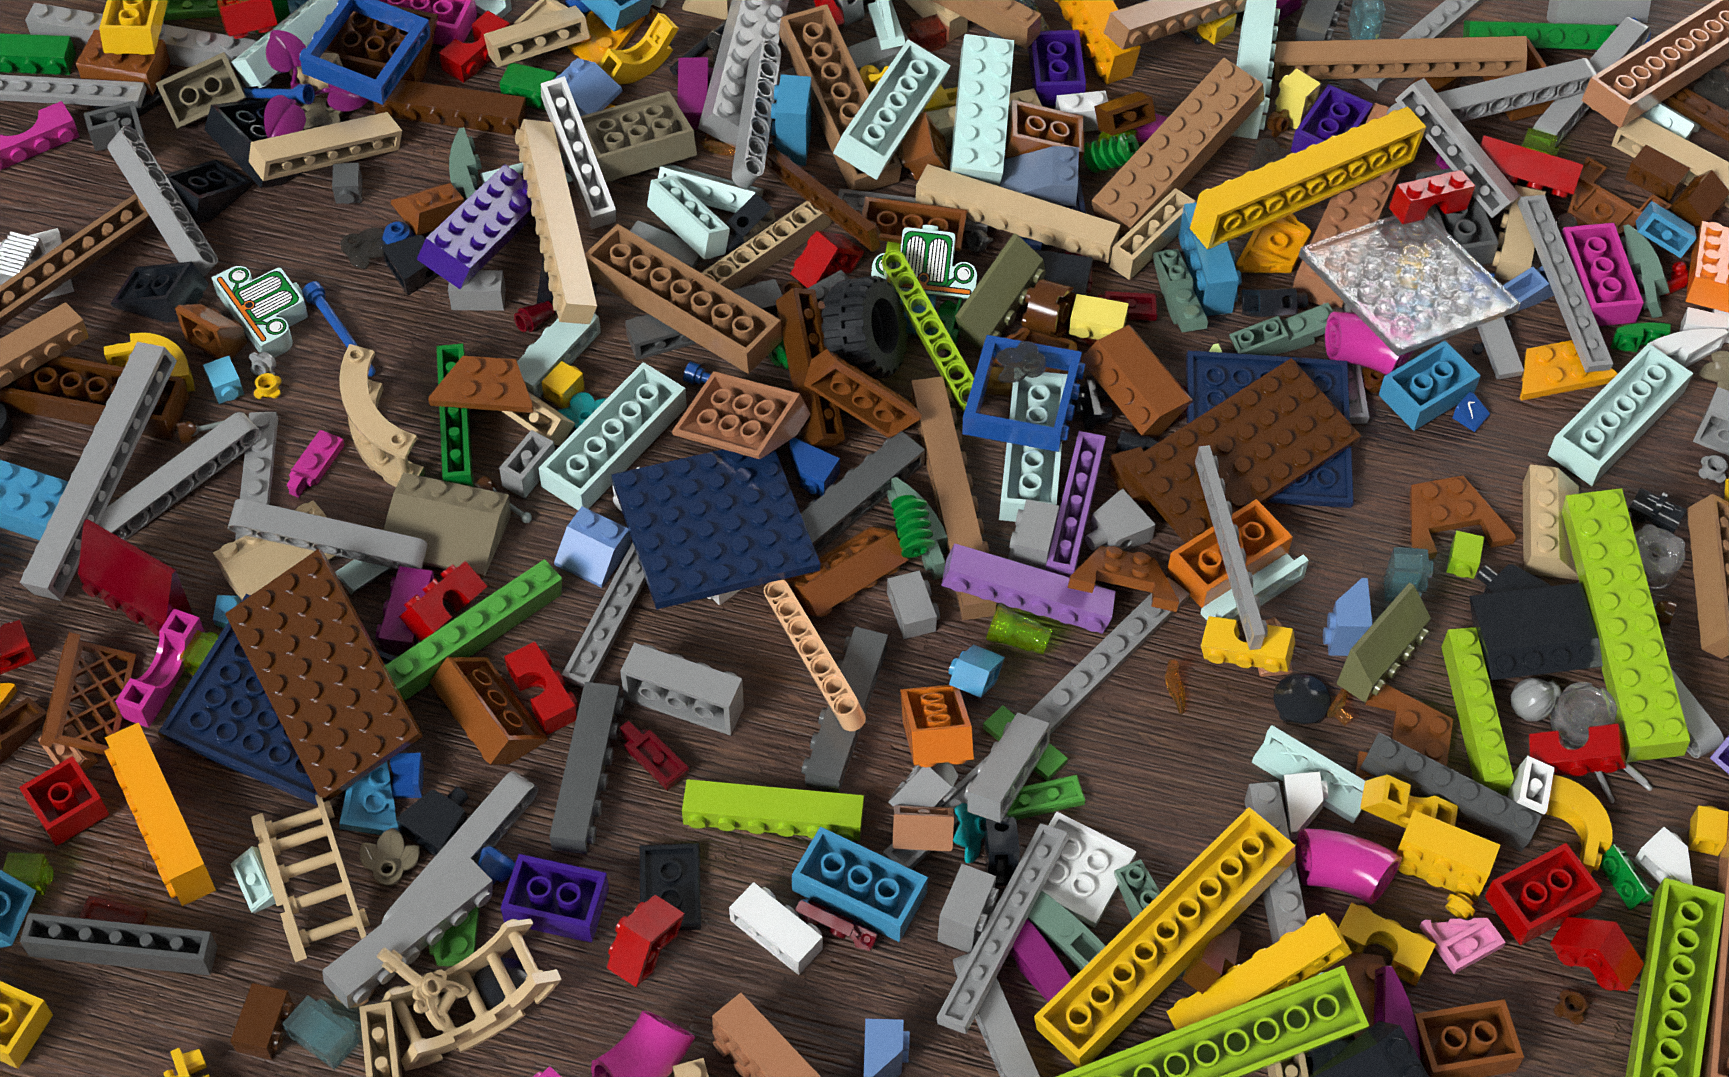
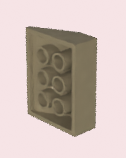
(639, 136)
(452, 518)

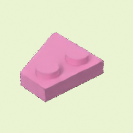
(1463, 941)

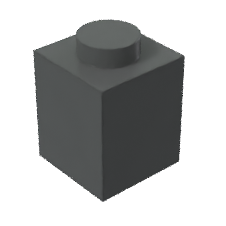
(347, 183)

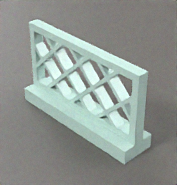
(886, 24)

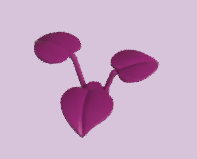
(284, 114)

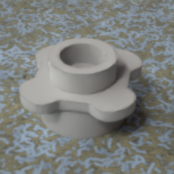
(262, 363)
(1713, 468)

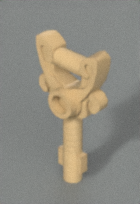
(426, 988)

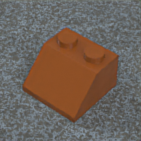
(924, 146)
(428, 207)
(211, 330)

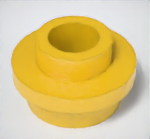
(1460, 906)

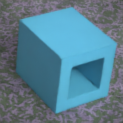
(223, 379)

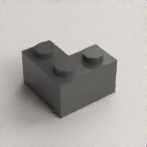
(107, 122)

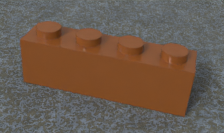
(894, 216)
(1136, 381)
(860, 394)
(847, 570)
(487, 709)

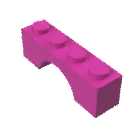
(51, 129)
(145, 696)

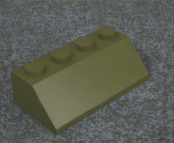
(1000, 292)
(1385, 645)

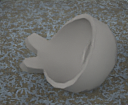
(1535, 698)

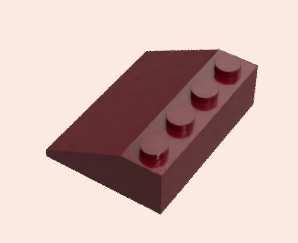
(129, 578)

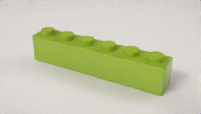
(1477, 710)
(771, 809)

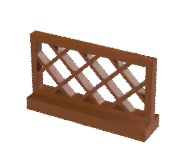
(66, 683)

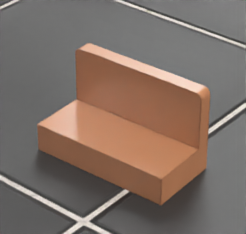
(923, 828)

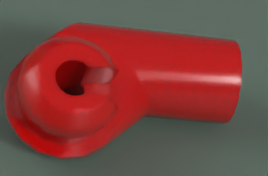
(1679, 277)

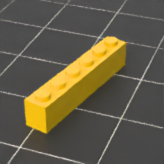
(1285, 963)

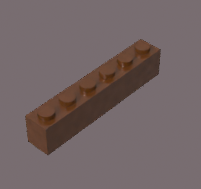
(455, 107)
(803, 342)

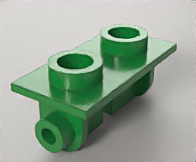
(947, 315)
(1622, 876)

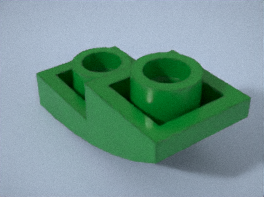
(1633, 335)

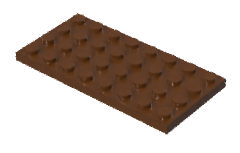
(1262, 443)
(323, 675)

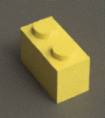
(1297, 95)
(1096, 317)

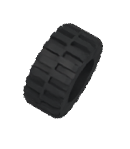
(866, 325)

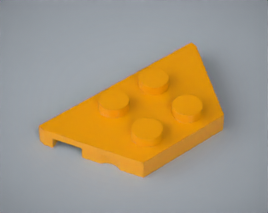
(602, 38)
(1274, 247)
(1557, 370)

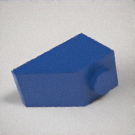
(813, 467)

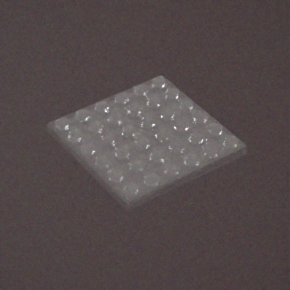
(1409, 281)

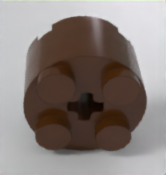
(1048, 308)

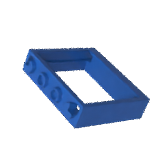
(354, 82)
(1018, 431)

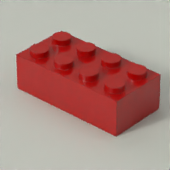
(1533, 167)

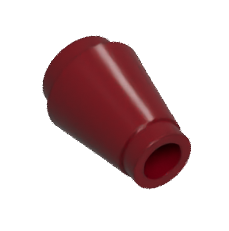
(532, 316)

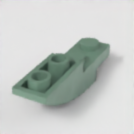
(464, 165)
(1645, 269)
(1178, 291)
(1281, 336)
(933, 558)
(1137, 888)
(1064, 931)

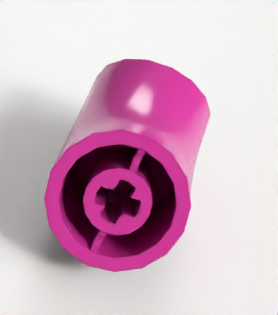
(1353, 341)
(1345, 863)
(646, 1049)

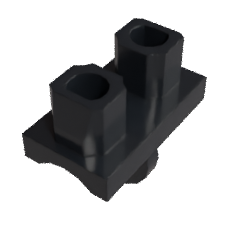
(1089, 406)
(1656, 510)

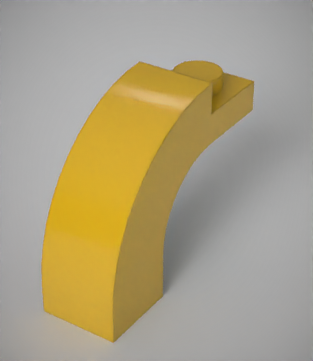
(644, 57)
(119, 355)
(1586, 815)

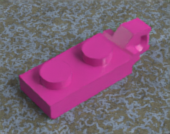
(314, 462)

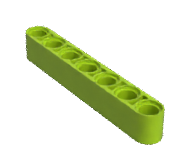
(926, 320)

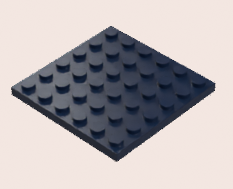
(1217, 376)
(713, 525)
(234, 723)

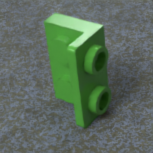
(457, 941)

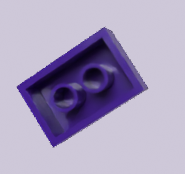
(1056, 65)
(1330, 116)
(556, 897)

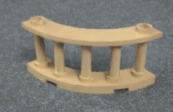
(375, 438)
(278, 875)
(486, 1023)

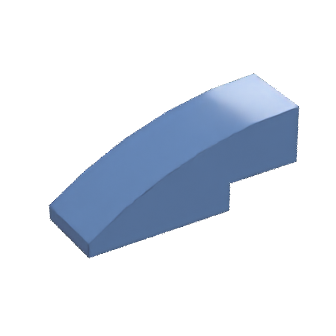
(1530, 287)

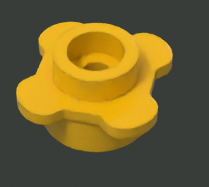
(267, 380)

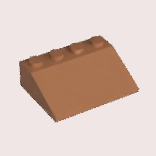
(742, 416)

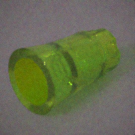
(1018, 631)

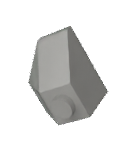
(926, 786)

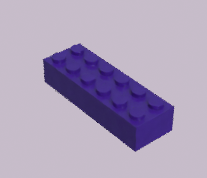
(478, 228)

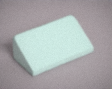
(359, 574)
(253, 880)

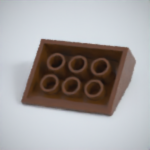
(369, 44)

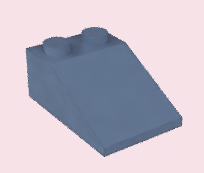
(1044, 174)

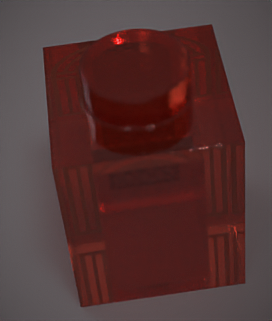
(928, 33)

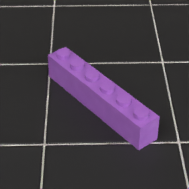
(1076, 504)
(1026, 588)

